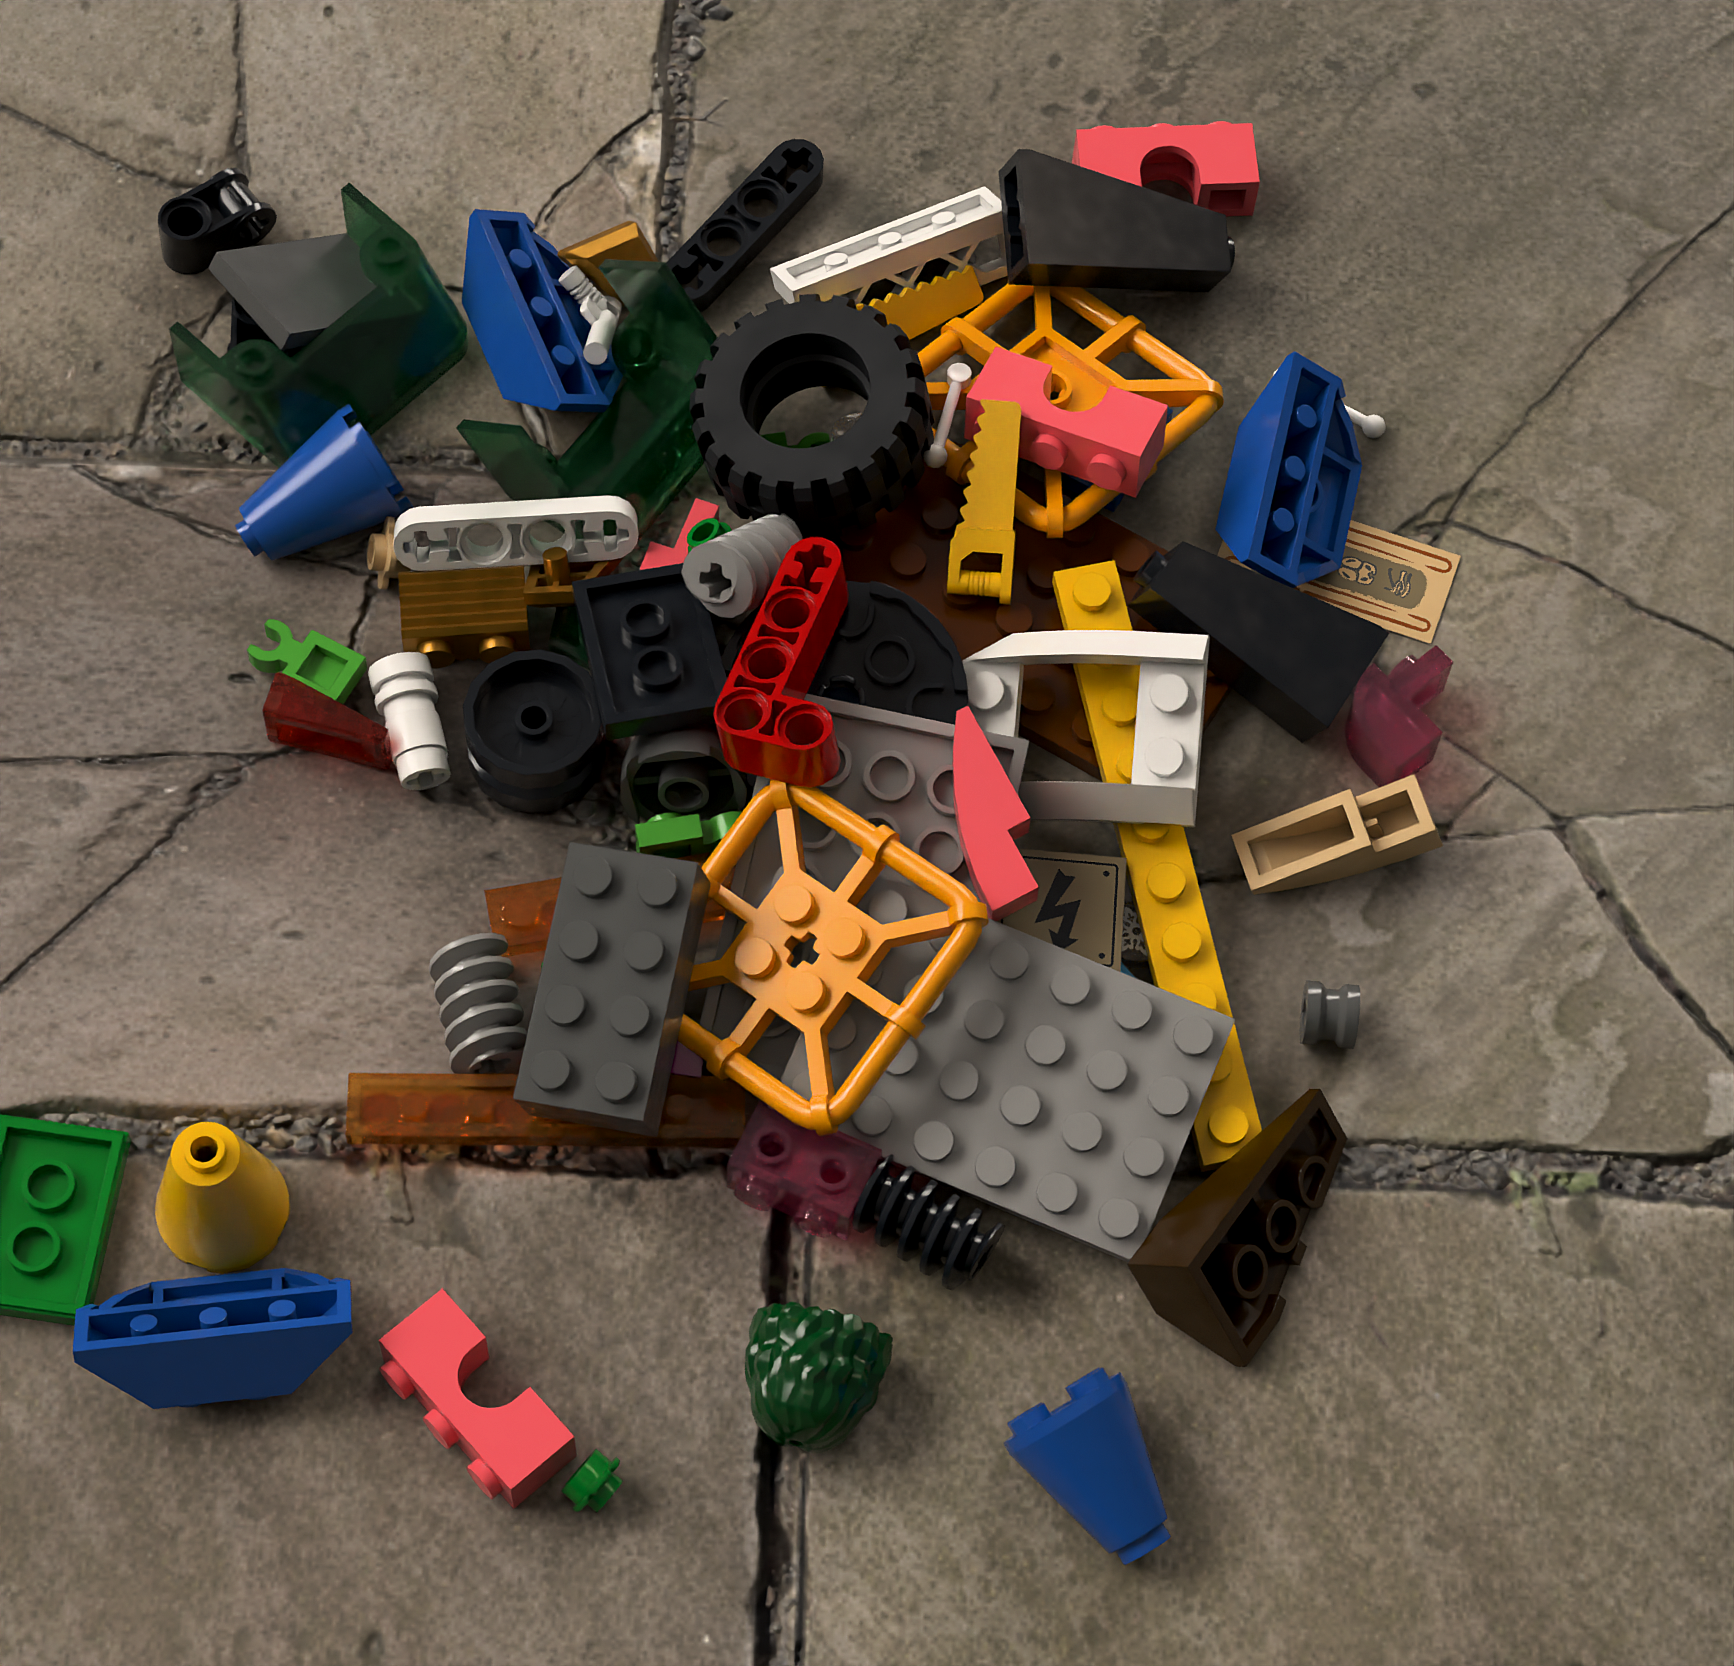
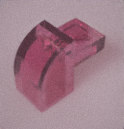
(1385, 722)

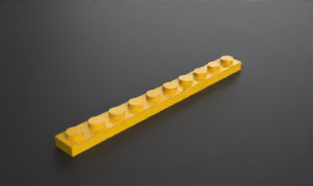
(1158, 863)

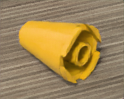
(220, 1200)

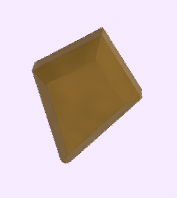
(616, 243)
(552, 582)

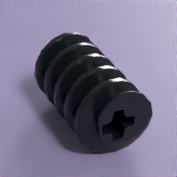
(924, 1225)

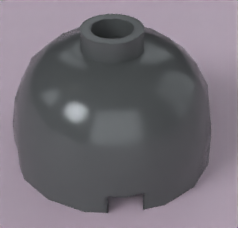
(680, 774)

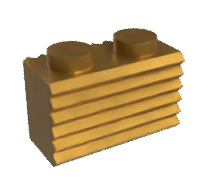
(464, 613)

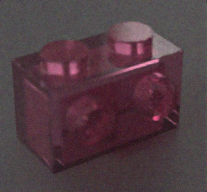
(801, 1172)

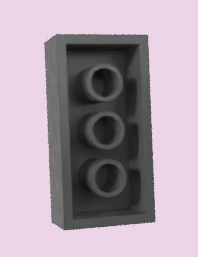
(612, 989)

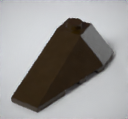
(1229, 1243)

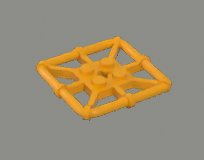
(1078, 378)
(848, 951)

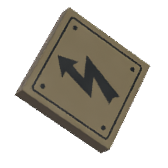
(1076, 904)

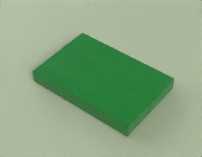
(55, 1214)

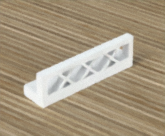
(898, 248)

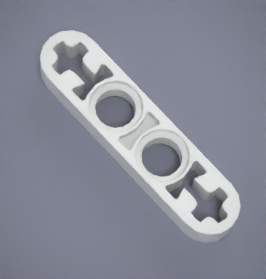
(515, 522)

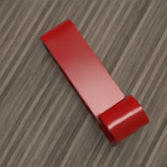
(763, 704)

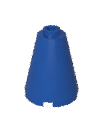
(322, 492)

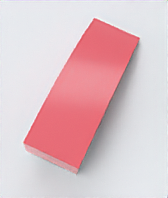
(988, 822)

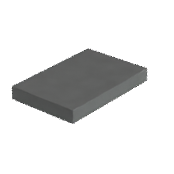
(294, 285)

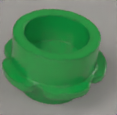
(593, 1482)

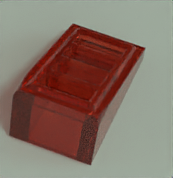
(316, 723)

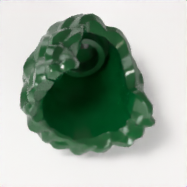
(813, 1373)

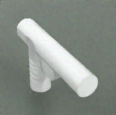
(600, 312)

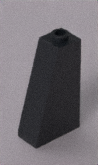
(1103, 232)
(1266, 639)

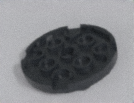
(886, 653)

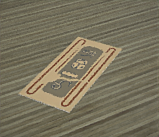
(1385, 581)

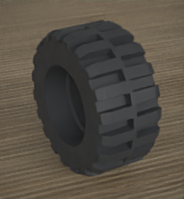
(802, 349)

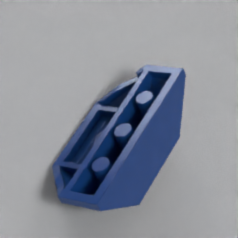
(528, 319)
(1292, 477)
(215, 1336)

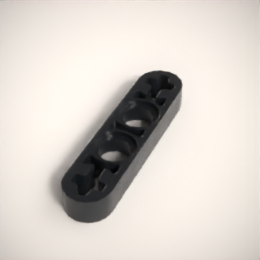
(749, 231)

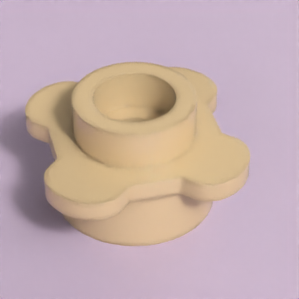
(382, 555)

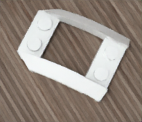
(1165, 728)

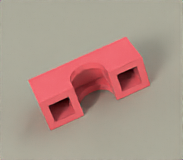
(1208, 160)
(1103, 445)
(509, 1445)

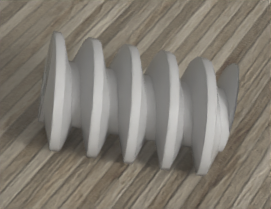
(739, 566)
(478, 1006)

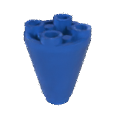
(1095, 1464)

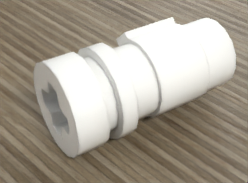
(407, 700)

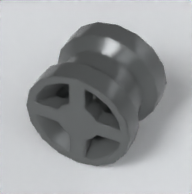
(1329, 1014)

